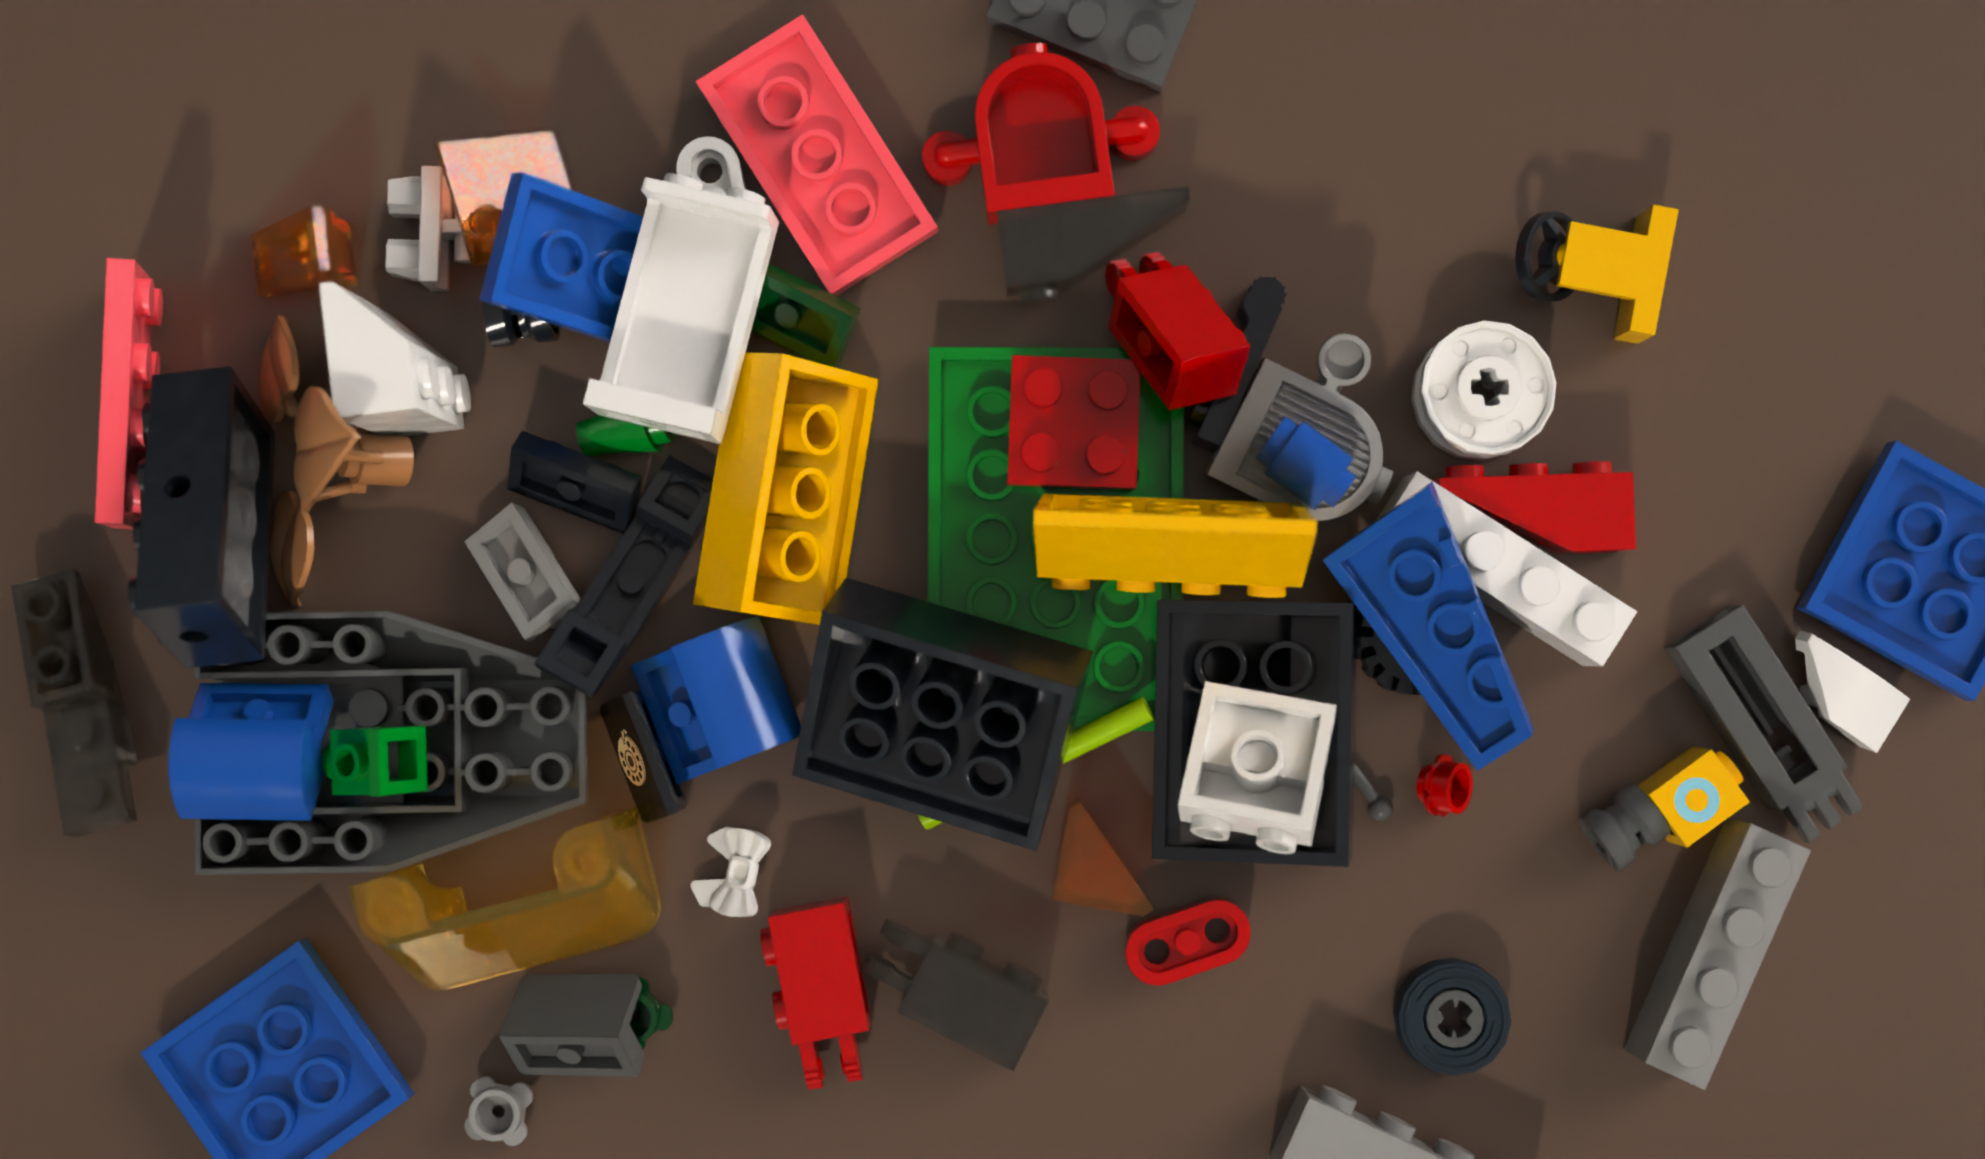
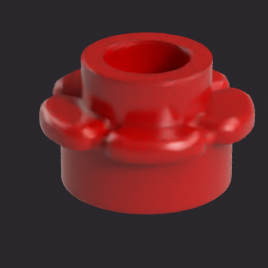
(1445, 786)

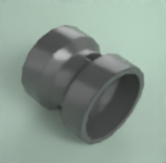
(1624, 826)

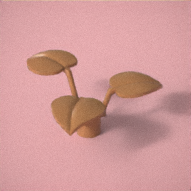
(323, 447)

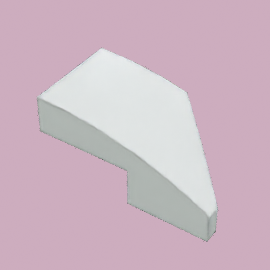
(1848, 693)

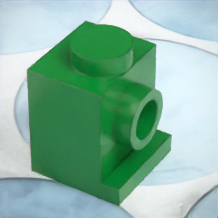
(359, 760)

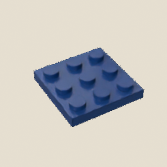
(1910, 571)
(278, 1065)

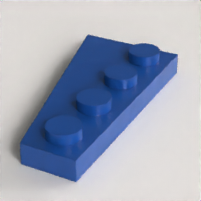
(1429, 615)

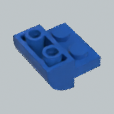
(717, 699)
(250, 751)

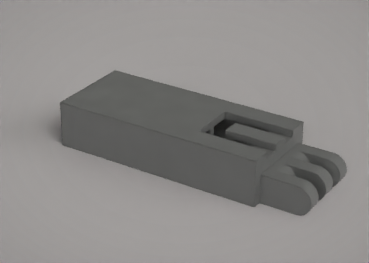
(1750, 696)

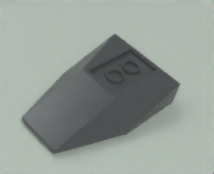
(498, 744)

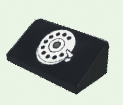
(642, 757)

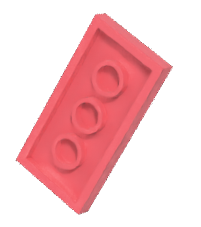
(817, 156)
(126, 376)

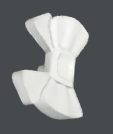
(735, 893)

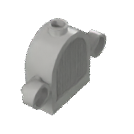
(1282, 393)

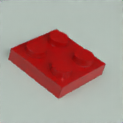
(1073, 422)

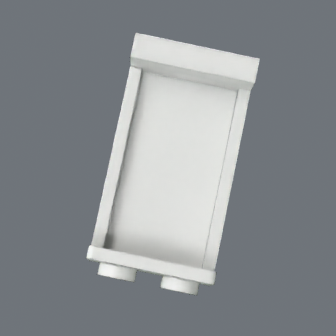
(686, 309)

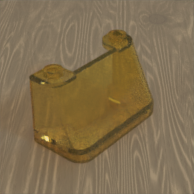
(600, 902)

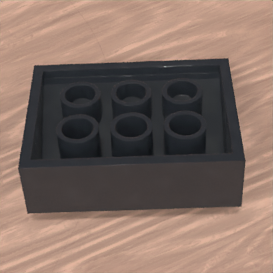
(1261, 647)
(939, 712)

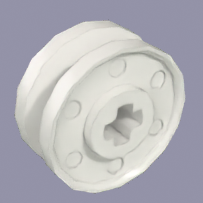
(1503, 361)

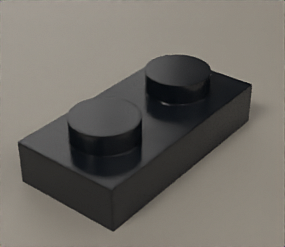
(573, 482)

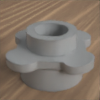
(483, 1122)

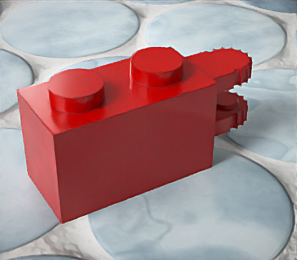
(1175, 331)
(819, 982)

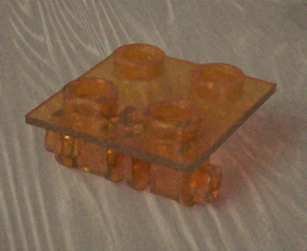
(479, 178)

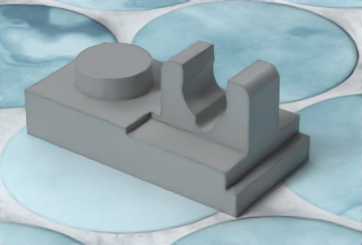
(523, 571)

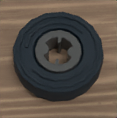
(1485, 1016)

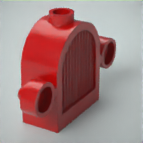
(1040, 136)

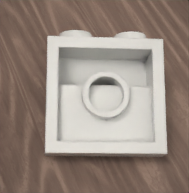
(1256, 767)

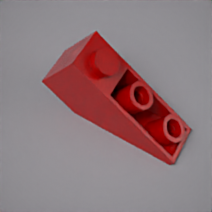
(1555, 511)

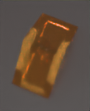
(303, 252)
(1090, 869)

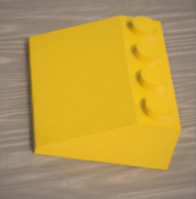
(1172, 542)

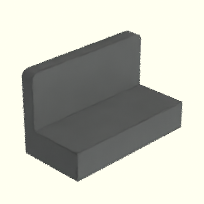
(574, 1025)

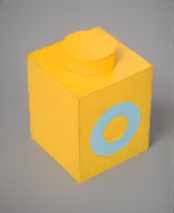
(1696, 793)

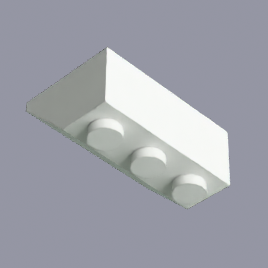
(385, 372)

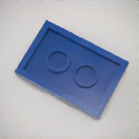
(560, 256)

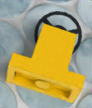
(1604, 264)

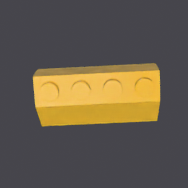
(786, 488)

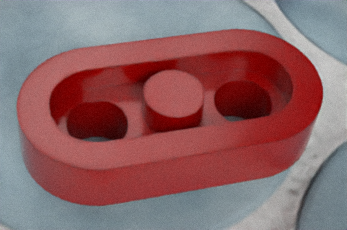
(1187, 945)

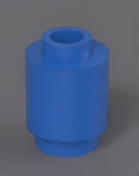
(1306, 464)

